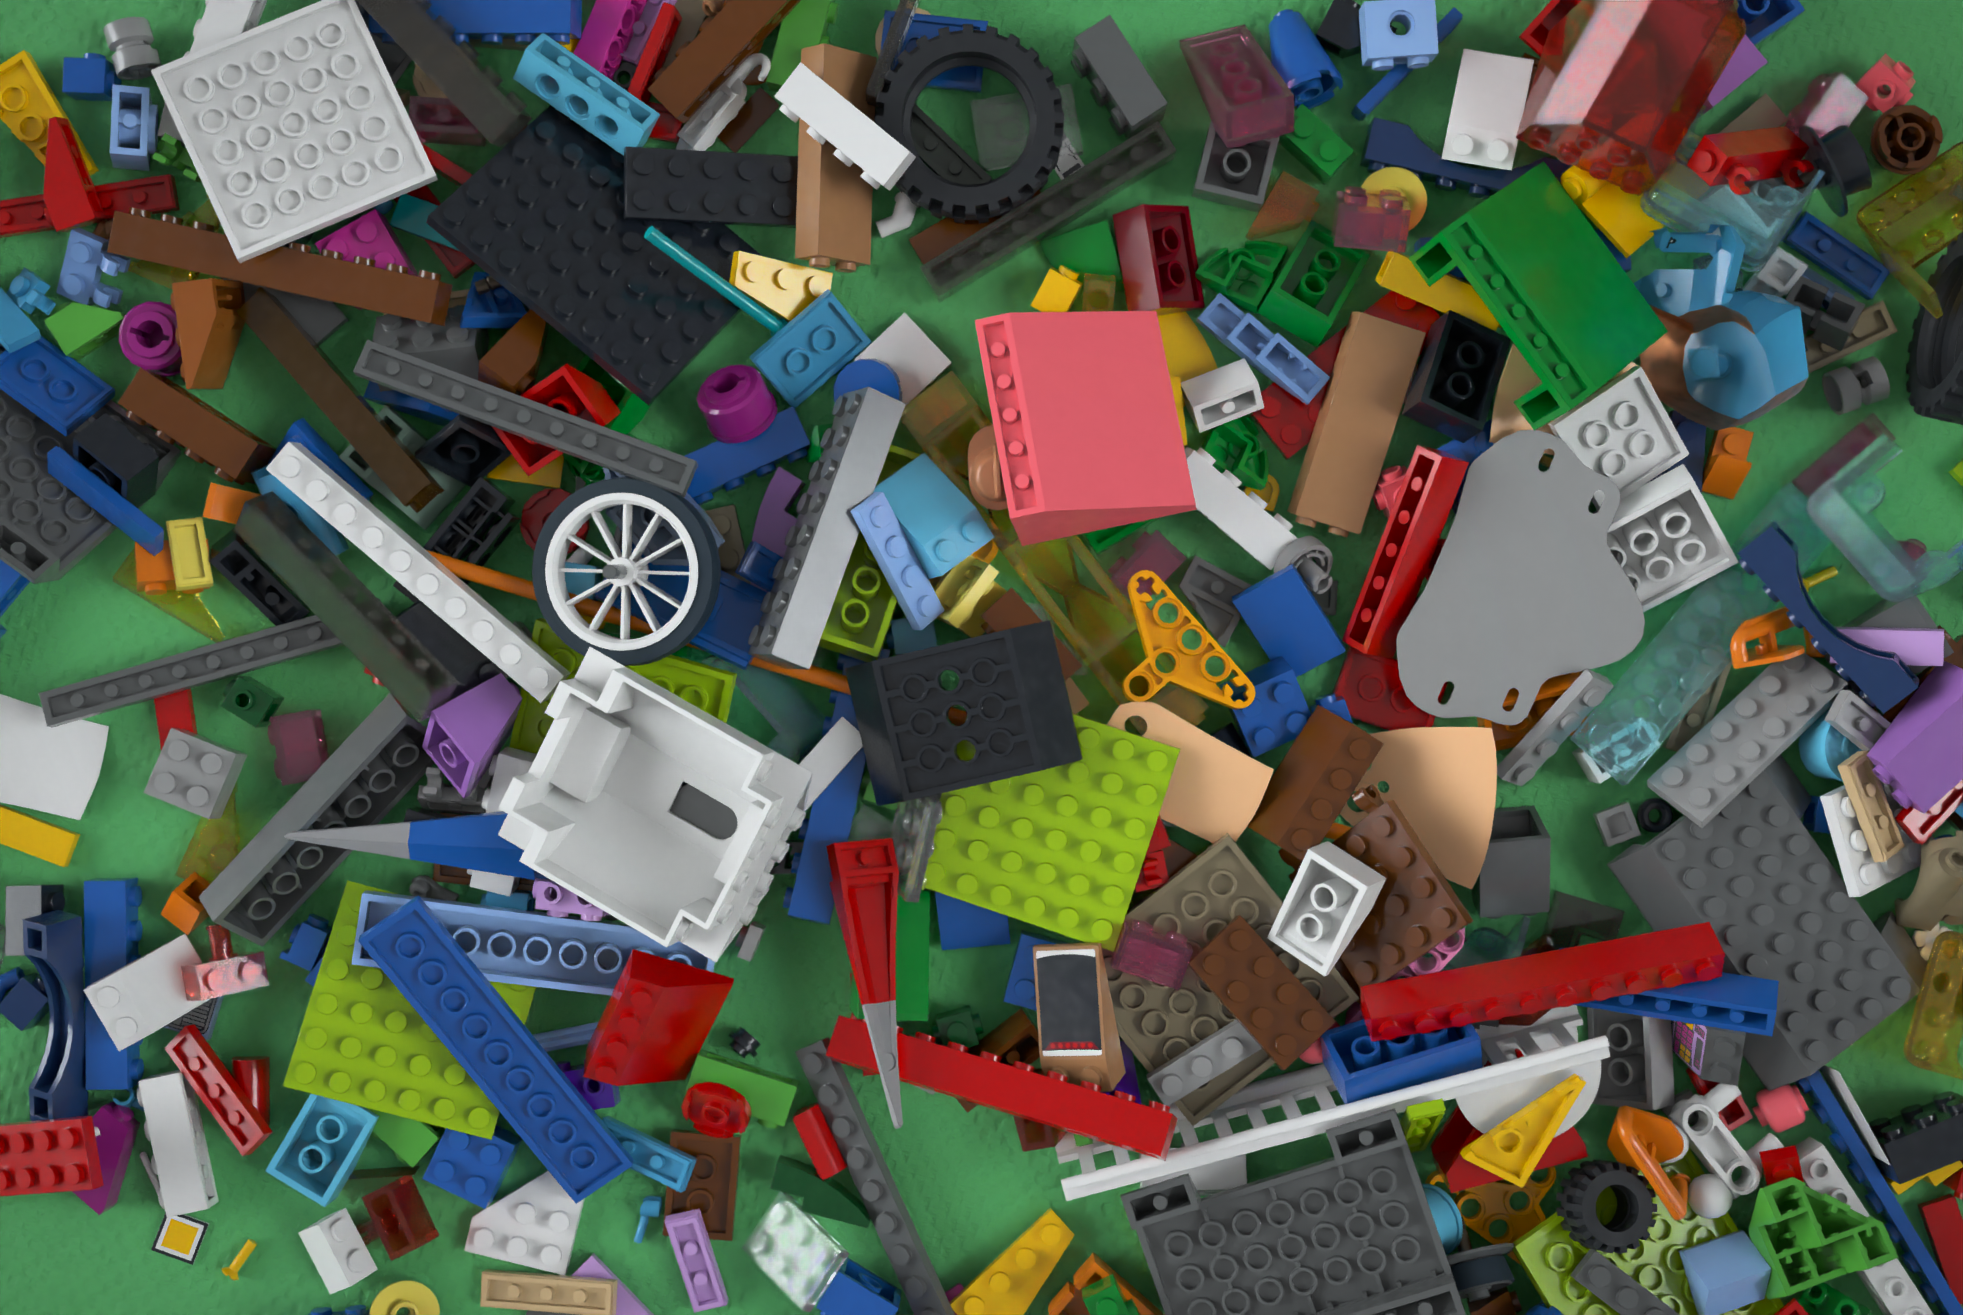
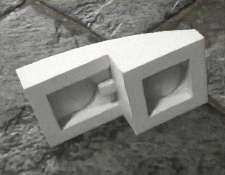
(1778, 275)

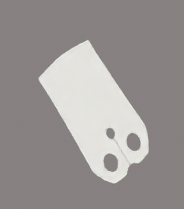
(46, 765)

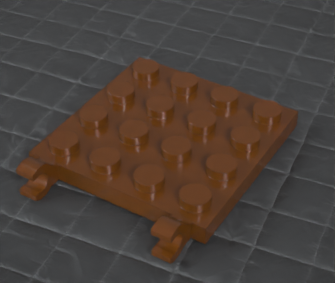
(1415, 903)

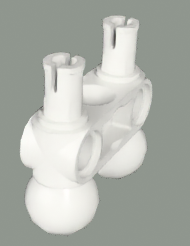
(1718, 1151)

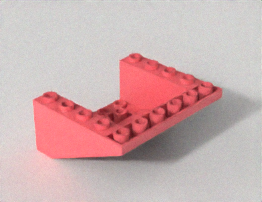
(1083, 421)

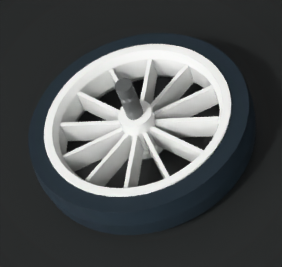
(626, 571)

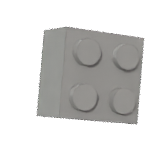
(195, 773)

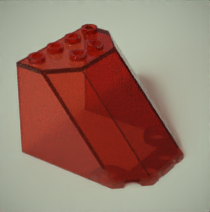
(1627, 84)

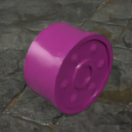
(150, 338)
(736, 404)

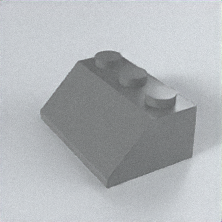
(1639, 1060)

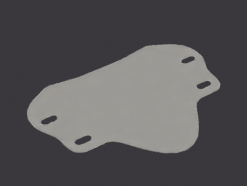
(1519, 586)

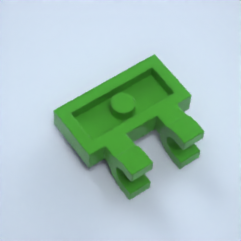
(174, 154)

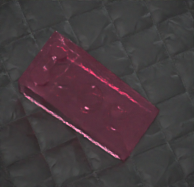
(1239, 86)

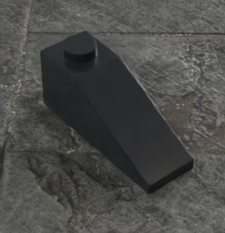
(256, 580)

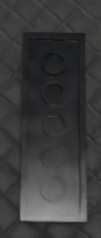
(710, 187)

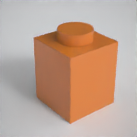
(184, 906)

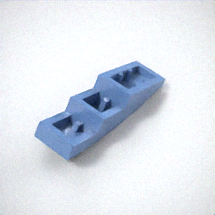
(1262, 349)

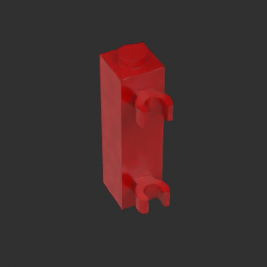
(1750, 157)

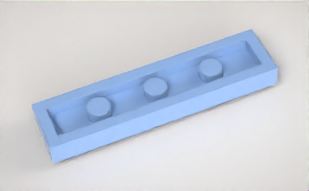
(897, 560)

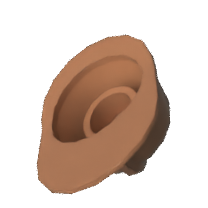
(985, 470)

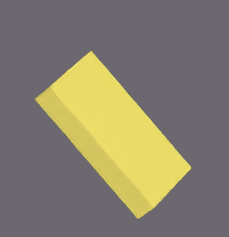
(189, 553)

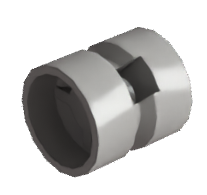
(132, 43)
(1862, 383)

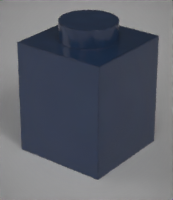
(26, 1002)

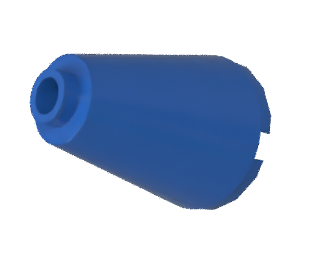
(1302, 60)

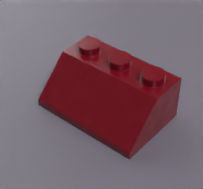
(1158, 259)

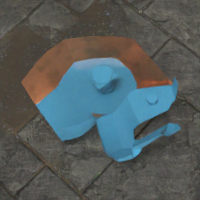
(1723, 349)

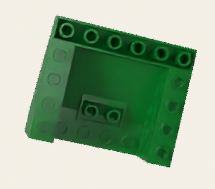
(1548, 289)

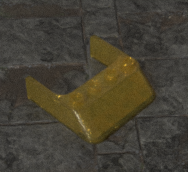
(1917, 222)
(1938, 1012)

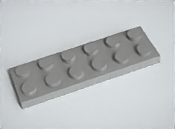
(1746, 737)

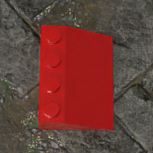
(654, 1021)

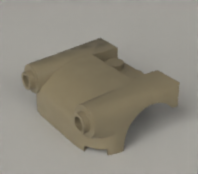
(1938, 887)

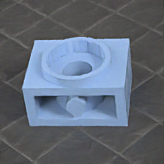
(1384, 48)
(133, 127)

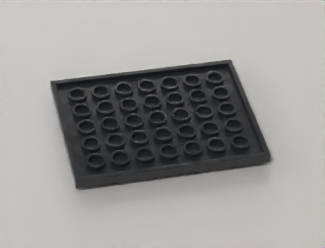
(556, 237)

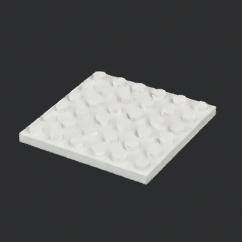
(294, 126)

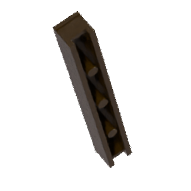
(339, 400)

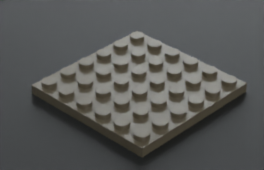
(1167, 1021)

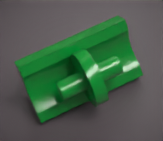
(1828, 1301)

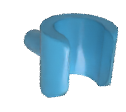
(131, 1102)
(649, 1208)

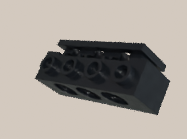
(468, 525)

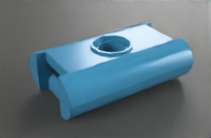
(317, 524)

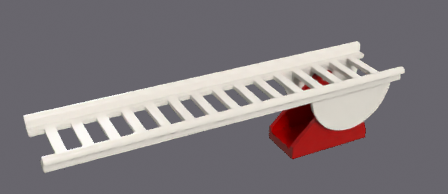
(1516, 1070)

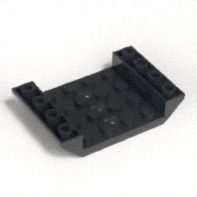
(1012, 703)

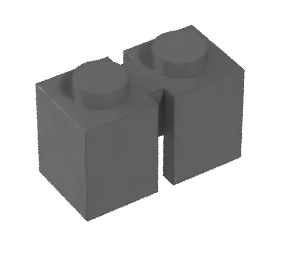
(1830, 327)

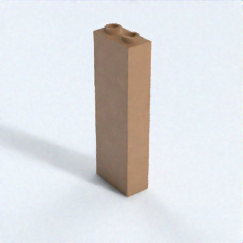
(832, 197)
(1355, 423)

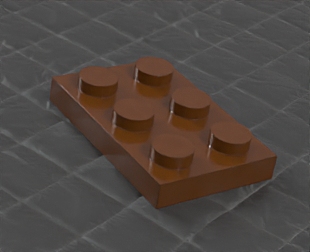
(711, 1182)

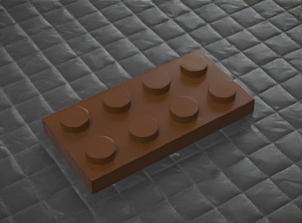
(1261, 992)

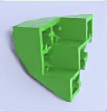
(1813, 1237)

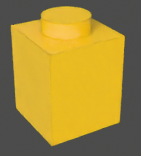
(1057, 290)

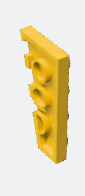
(29, 104)

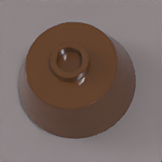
(1906, 139)

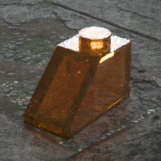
(1285, 207)

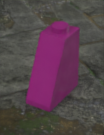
(114, 1146)

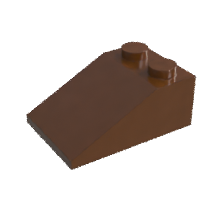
(517, 356)

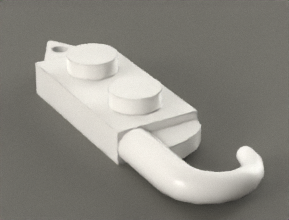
(721, 107)

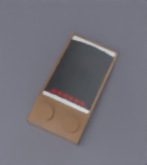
(1076, 1015)

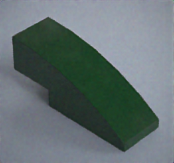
(821, 1197)

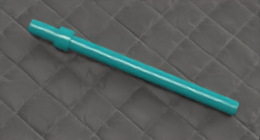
(714, 280)

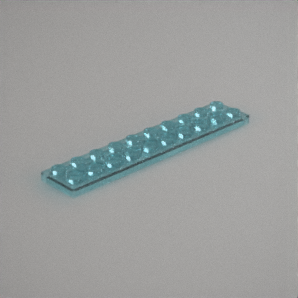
(1690, 650)

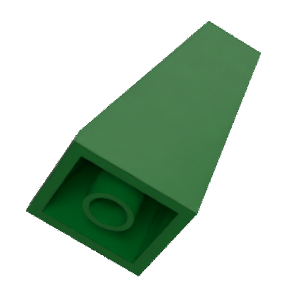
(911, 961)

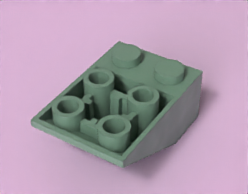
(413, 441)

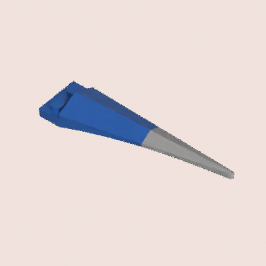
(452, 841)

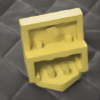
(967, 594)

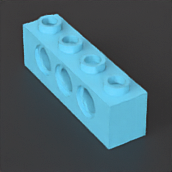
(585, 95)

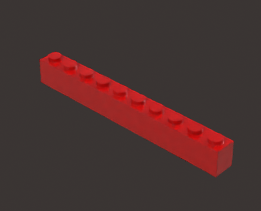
(1541, 981)
(1013, 1089)

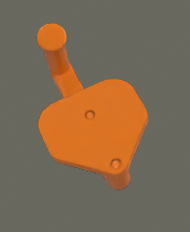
(1767, 651)
(1644, 1142)

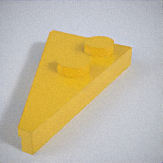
(1520, 1141)

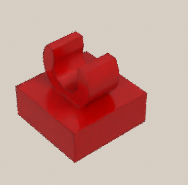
(1153, 872)

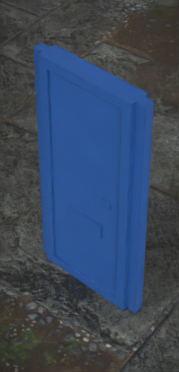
(729, 624)

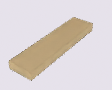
(548, 1292)

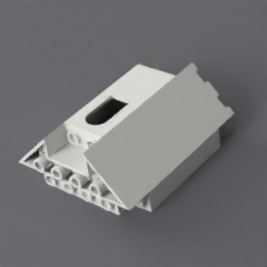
(603, 796)

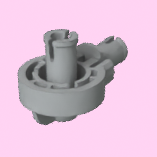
(1301, 553)

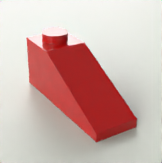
(67, 183)

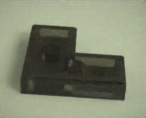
(1575, 916)

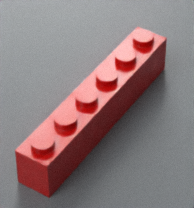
(1405, 551)

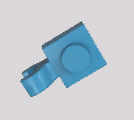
(29, 292)

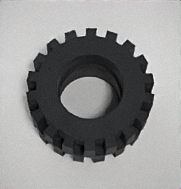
(1632, 1211)

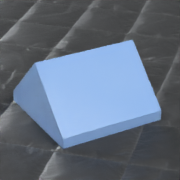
(1725, 1273)

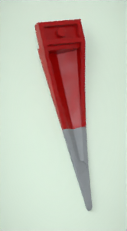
(866, 904)

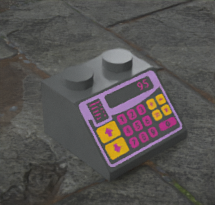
(1709, 1051)

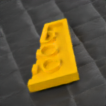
(1018, 1272)

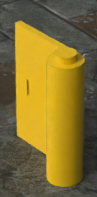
(1610, 209)

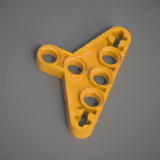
(1166, 638)
(1495, 1205)

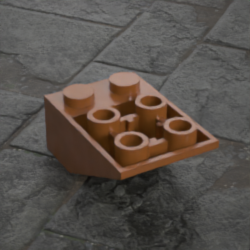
(207, 329)

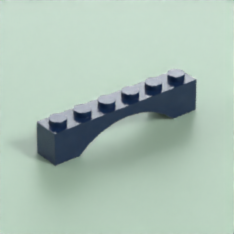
(1398, 146)
(1877, 672)
(55, 949)

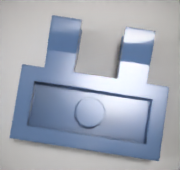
(83, 266)

